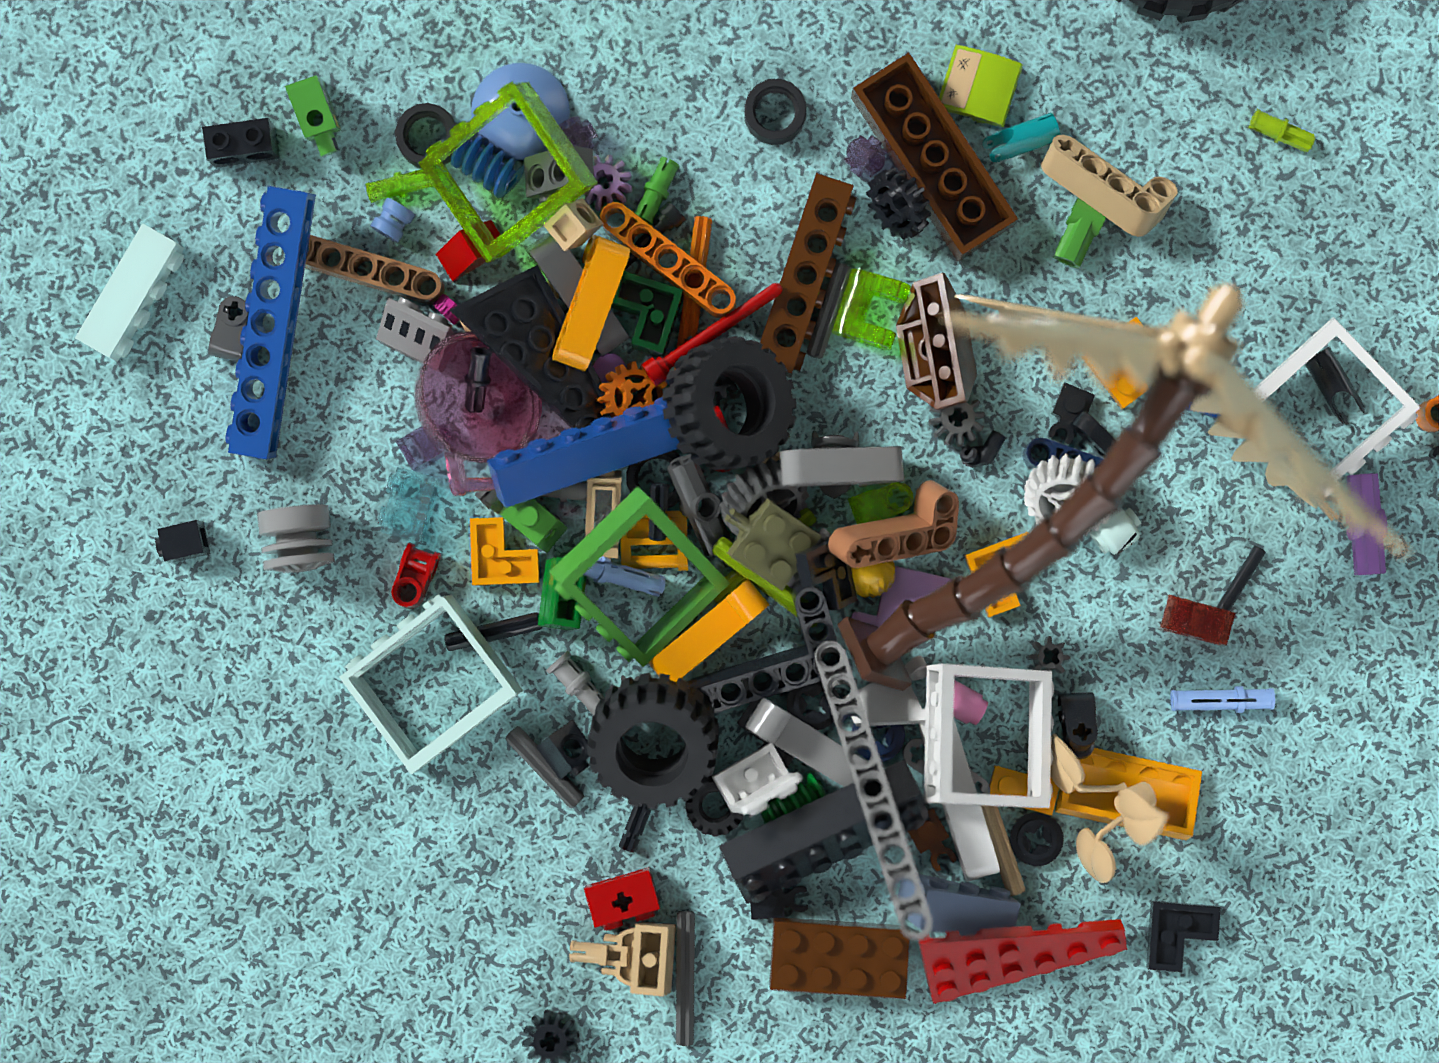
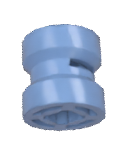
(387, 226)

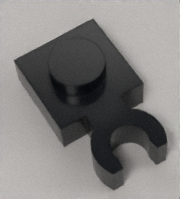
(1067, 407)
(774, 905)

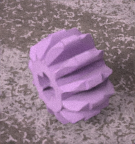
(611, 173)

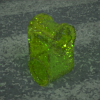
(875, 503)

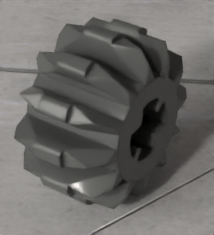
(964, 427)

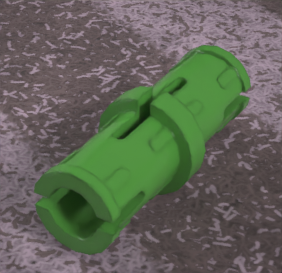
(656, 189)

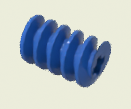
(487, 167)

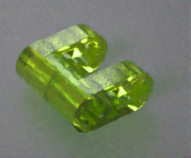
(855, 305)

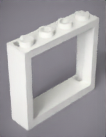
(1381, 436)
(940, 736)

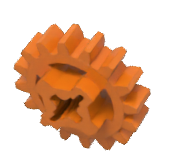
(624, 388)

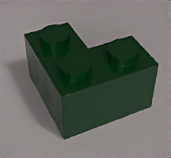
(656, 307)

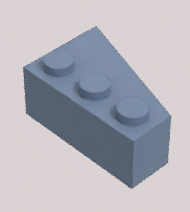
(962, 905)

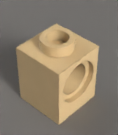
(573, 224)

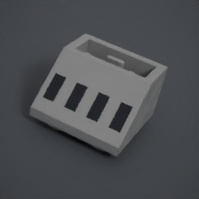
(410, 331)

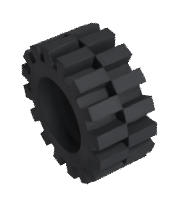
(704, 823)

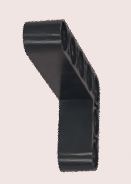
(776, 663)

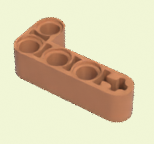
(901, 537)

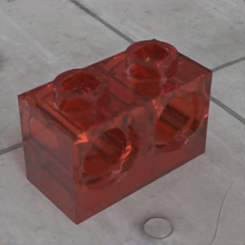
(1197, 621)

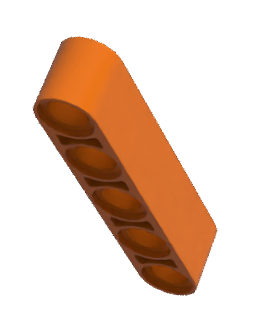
(657, 248)

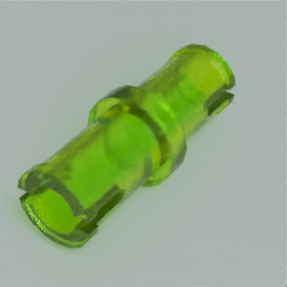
(397, 185)

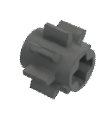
(1057, 658)

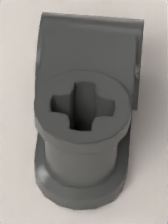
(227, 330)

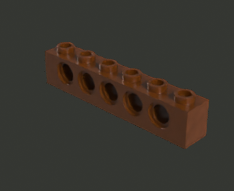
(824, 193)

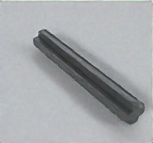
(685, 977)

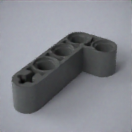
(564, 274)

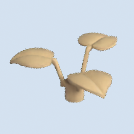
(1135, 804)

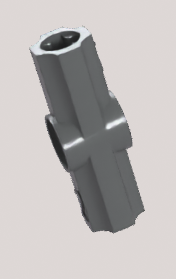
(692, 489)

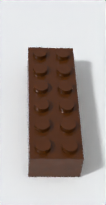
(931, 148)

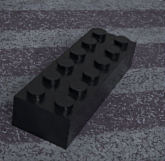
(818, 835)

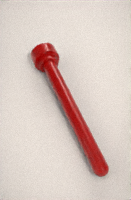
(659, 368)

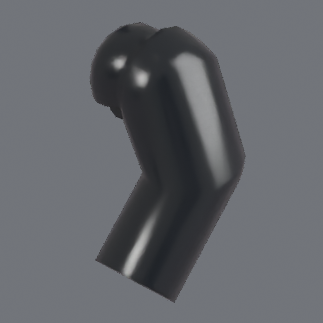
(982, 454)

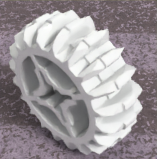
(1053, 483)

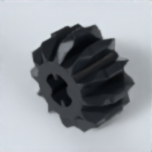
(540, 1031)

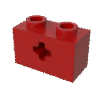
(602, 895)

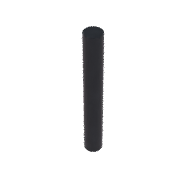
(1241, 578)

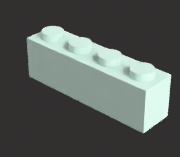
(130, 293)

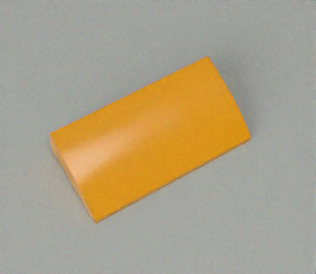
(1173, 785)

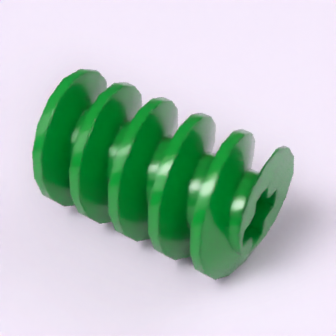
(802, 796)

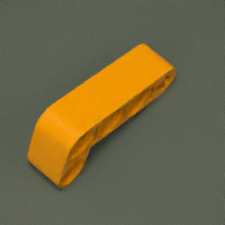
(591, 301)
(710, 632)

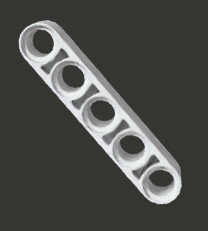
(967, 821)

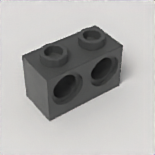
(546, 177)

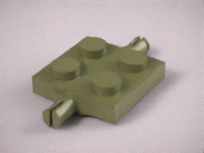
(770, 542)

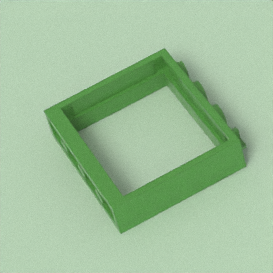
(600, 540)

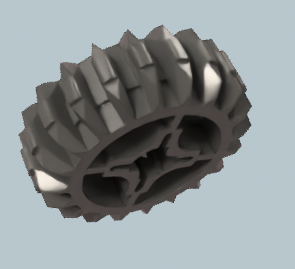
(756, 485)

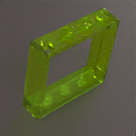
(554, 139)

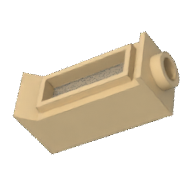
(602, 499)

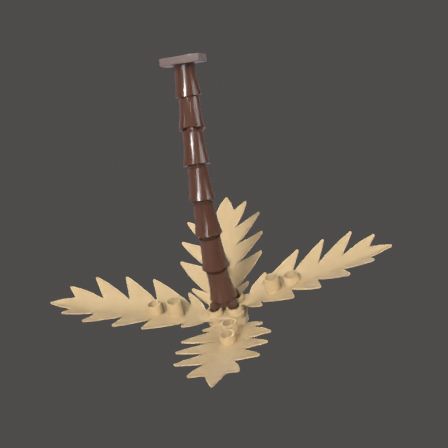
(1188, 370)

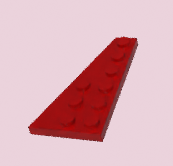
(1008, 954)

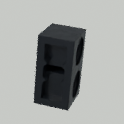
(240, 142)

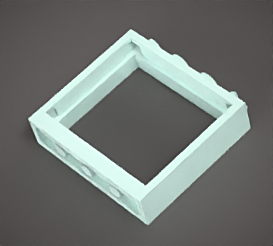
(385, 646)

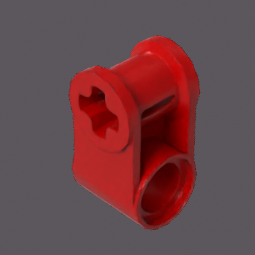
(415, 574)

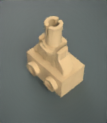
(640, 957)

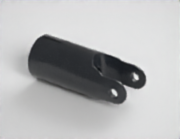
(1331, 379)

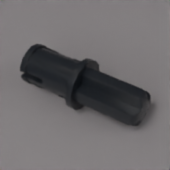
(477, 379)

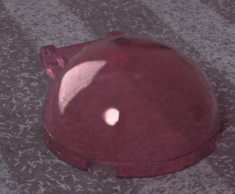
(506, 422)

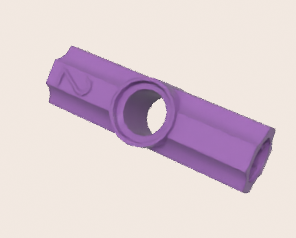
(1366, 544)

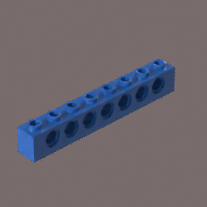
(284, 309)

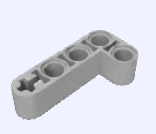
(842, 466)
(802, 742)

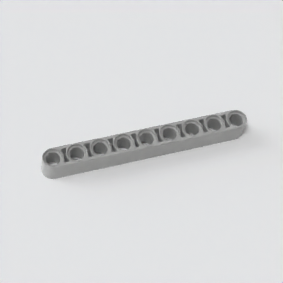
(869, 772)

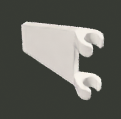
(893, 706)

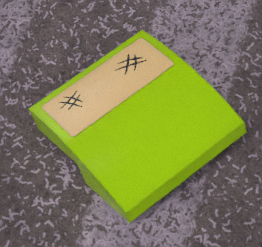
(980, 85)

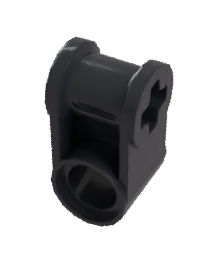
(1077, 721)

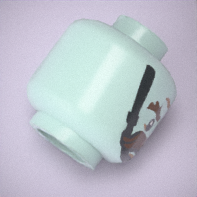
(1118, 533)

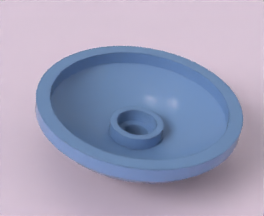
(511, 129)

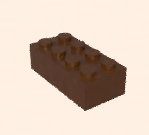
(839, 958)

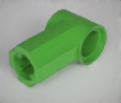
(1081, 229)

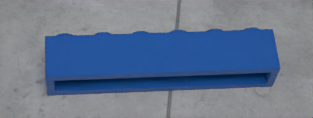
(581, 453)

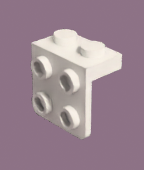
(755, 780)

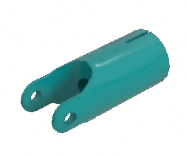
(1022, 137)

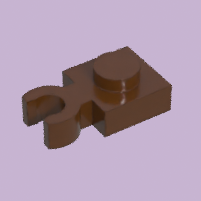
(930, 838)

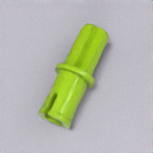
(1281, 131)

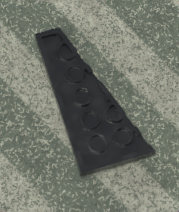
(521, 327)

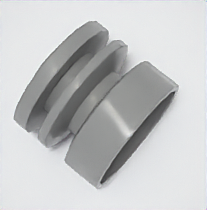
(295, 537)

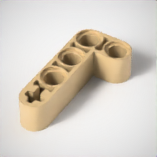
(1106, 188)

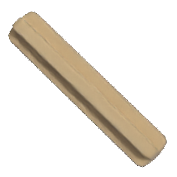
(1007, 863)

